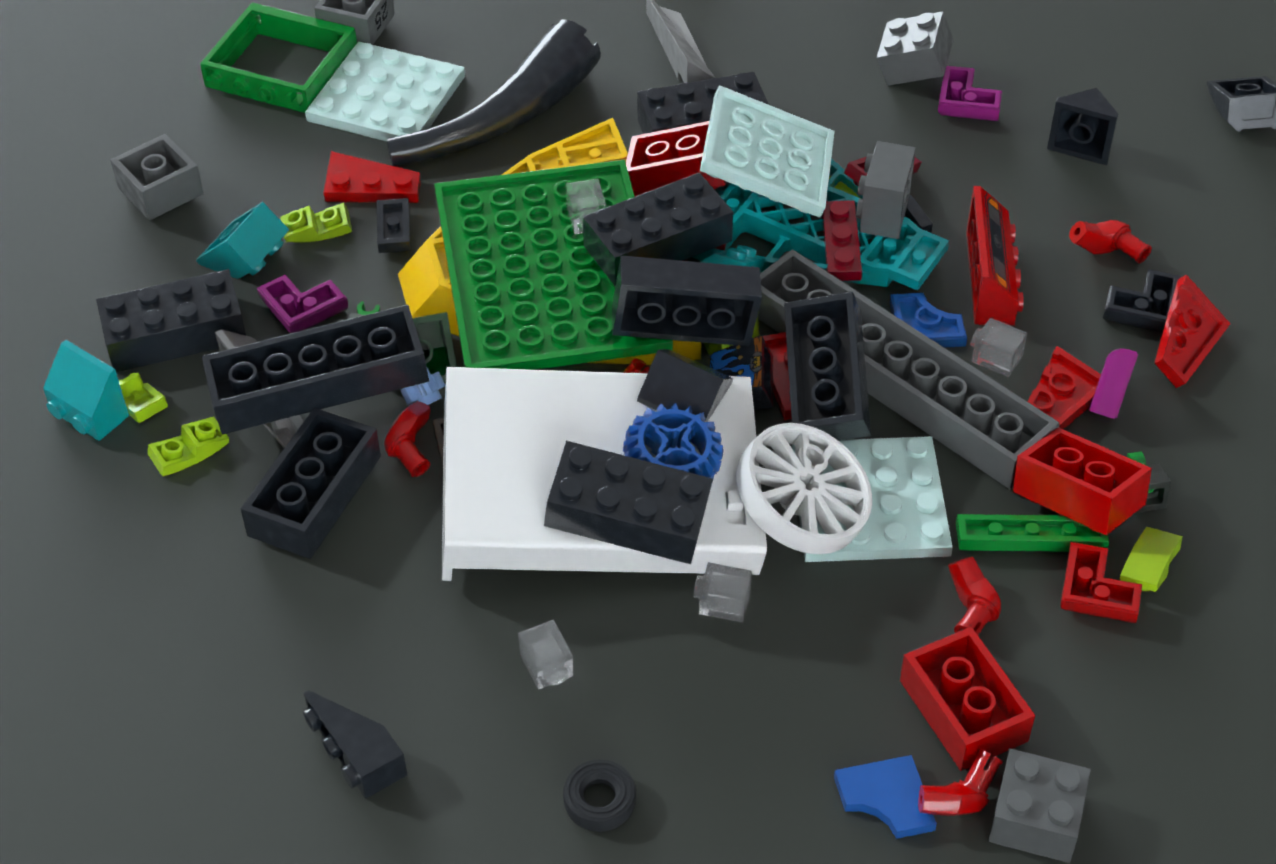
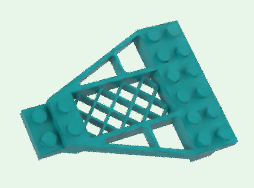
(883, 260)

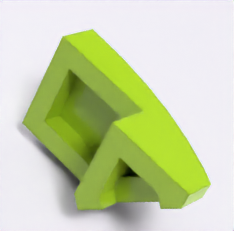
(141, 398)

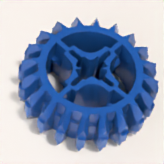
(670, 438)

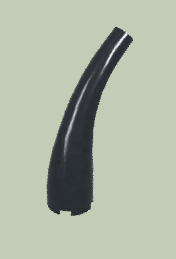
(540, 81)

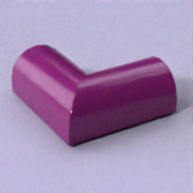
(964, 101)
(302, 310)
(1113, 382)

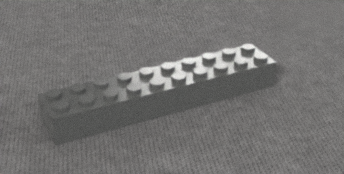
(919, 376)

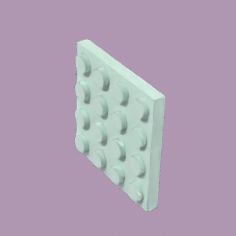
(385, 93)
(768, 151)
(907, 502)

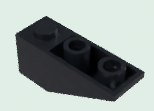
(362, 745)

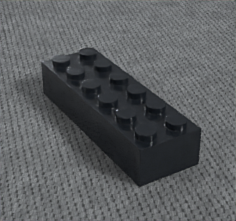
(315, 369)

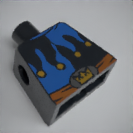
(752, 362)

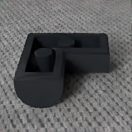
(1145, 308)

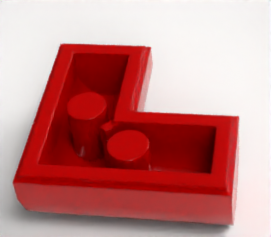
(1092, 594)

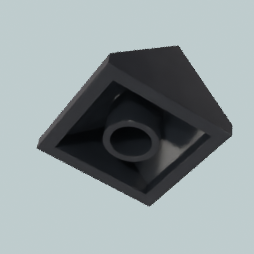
(1083, 126)
(683, 382)

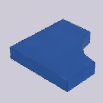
(939, 326)
(888, 792)

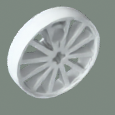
(803, 488)

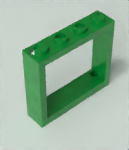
(284, 26)

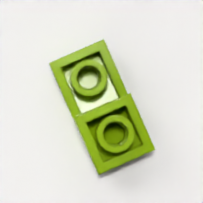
(310, 227)
(195, 444)
(1151, 558)

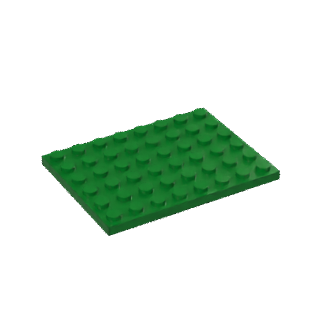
(523, 277)

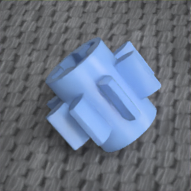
(425, 392)

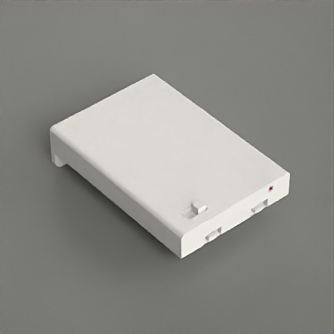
(505, 449)

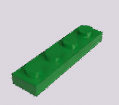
(1023, 533)

